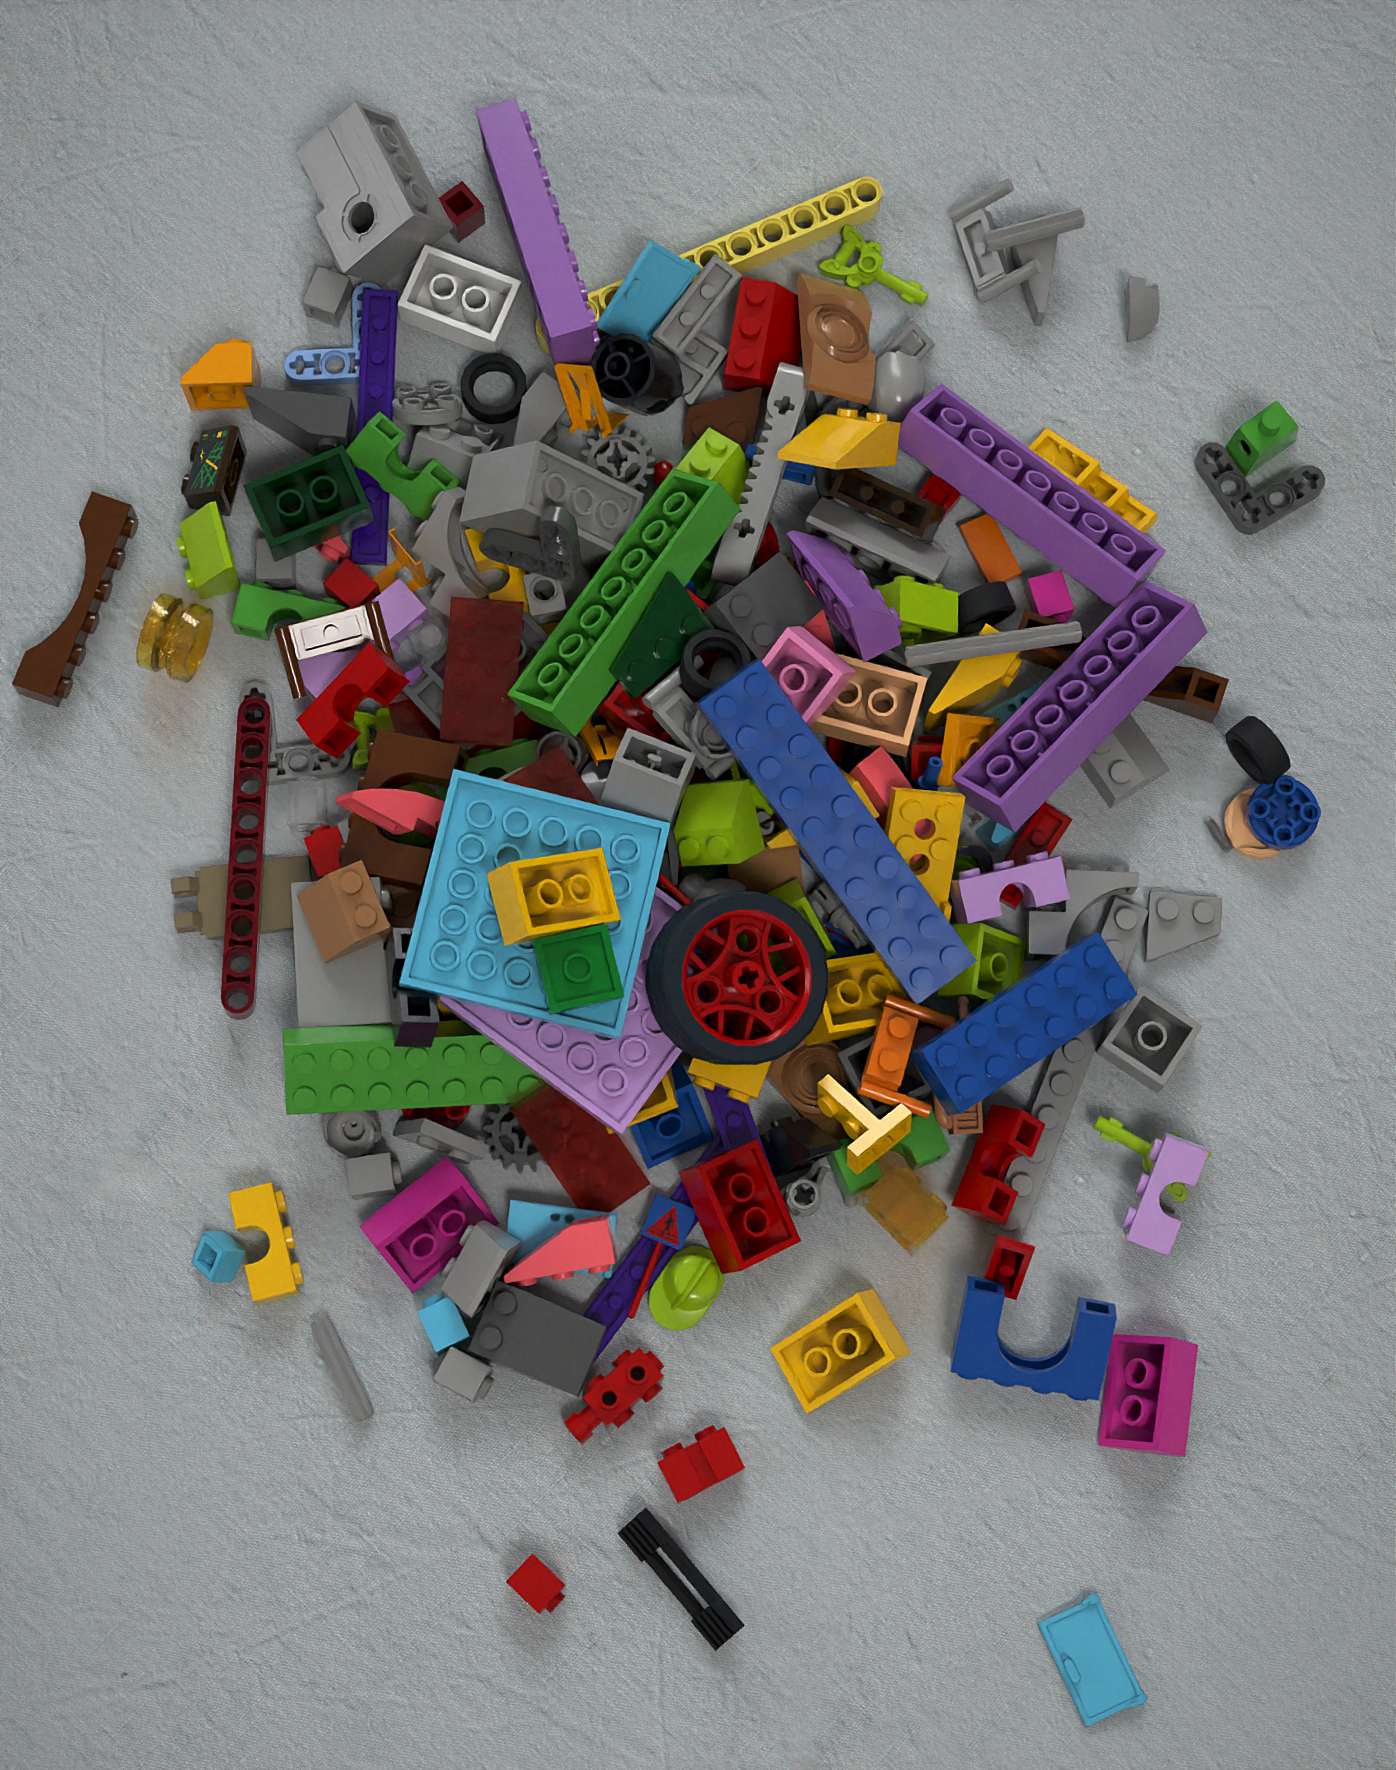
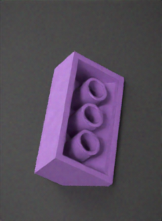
(846, 595)

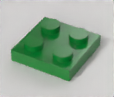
(578, 969)

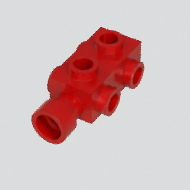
(625, 1389)

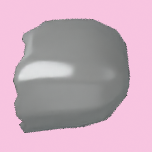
(897, 385)

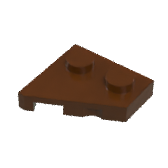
(731, 416)

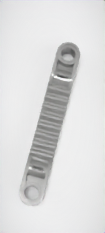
(737, 554)

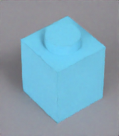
(443, 1323)

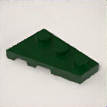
(659, 637)

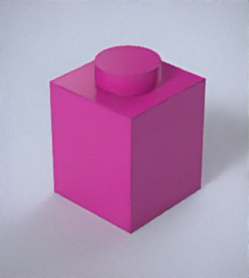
(1050, 596)

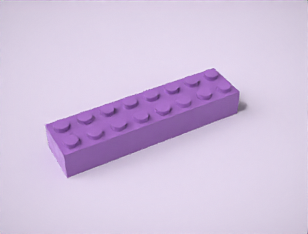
(538, 234)
(1028, 495)
(1079, 705)

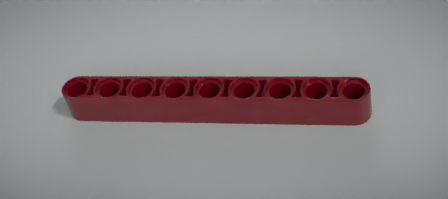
(241, 840)

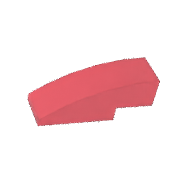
(877, 777)
(395, 809)

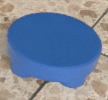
(1282, 813)

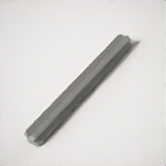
(992, 644)

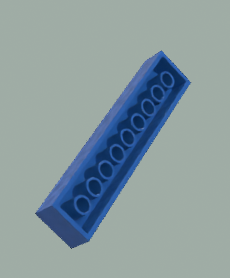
(835, 831)

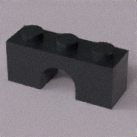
(412, 1011)

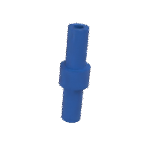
(929, 779)

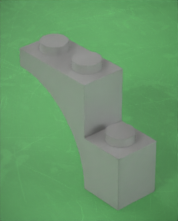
(442, 546)
(1048, 930)

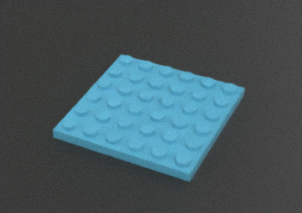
(456, 931)

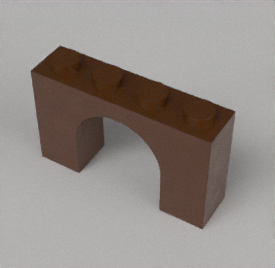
(395, 762)

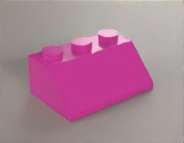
(425, 1224)
(1148, 1394)

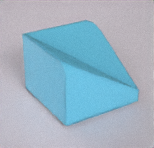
(993, 834)
(218, 1256)

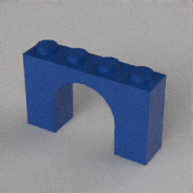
(1072, 1370)

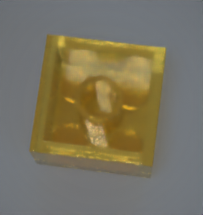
(905, 1208)

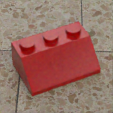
(762, 335)
(739, 1207)

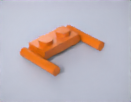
(891, 1051)

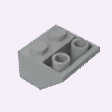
(453, 446)
(648, 777)

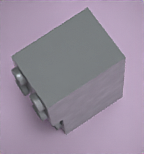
(372, 194)
(519, 482)
(346, 989)

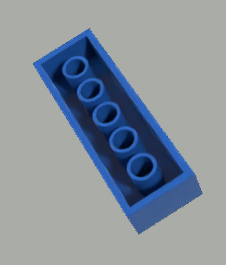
(1023, 1024)

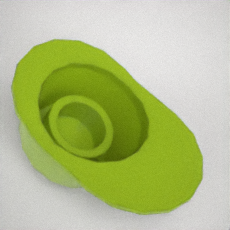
(685, 1288)

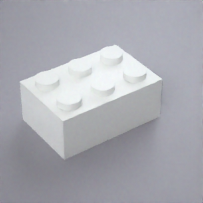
(460, 300)

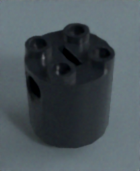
(637, 374)

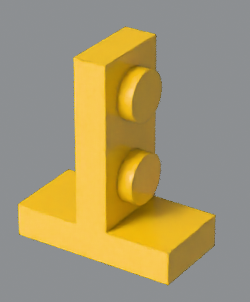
(871, 1135)

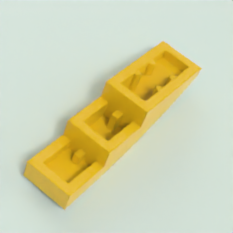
(1088, 475)

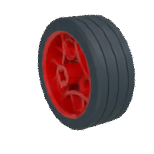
(737, 978)

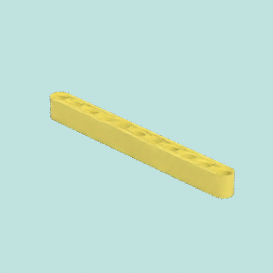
(762, 251)

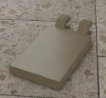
(211, 894)

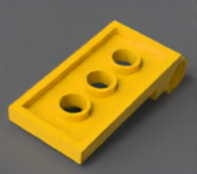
(938, 845)

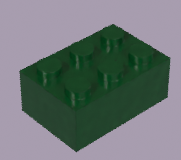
(309, 503)

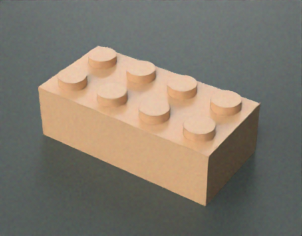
(874, 708)

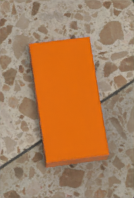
(990, 550)

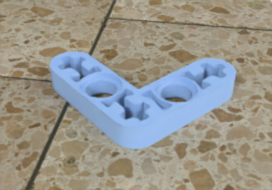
(309, 357)

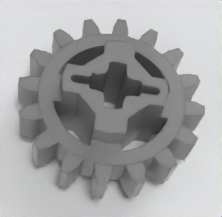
(631, 462)

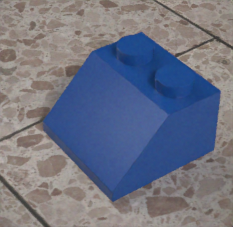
(676, 1129)

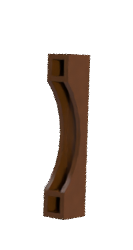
(50, 664)
(1181, 690)

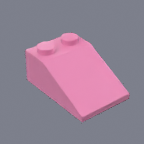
(807, 672)

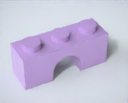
(978, 894)
(1173, 1161)

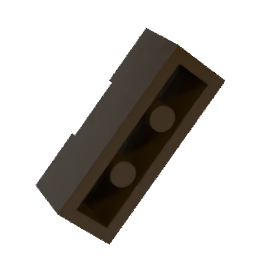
(887, 502)

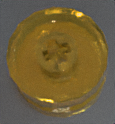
(174, 637)

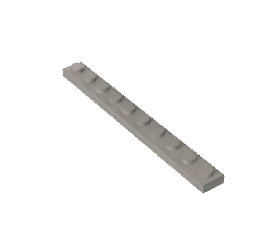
(1064, 1080)

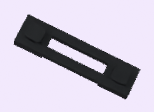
(644, 1537)

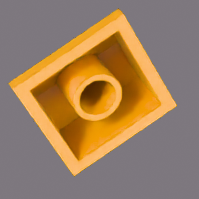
(221, 377)

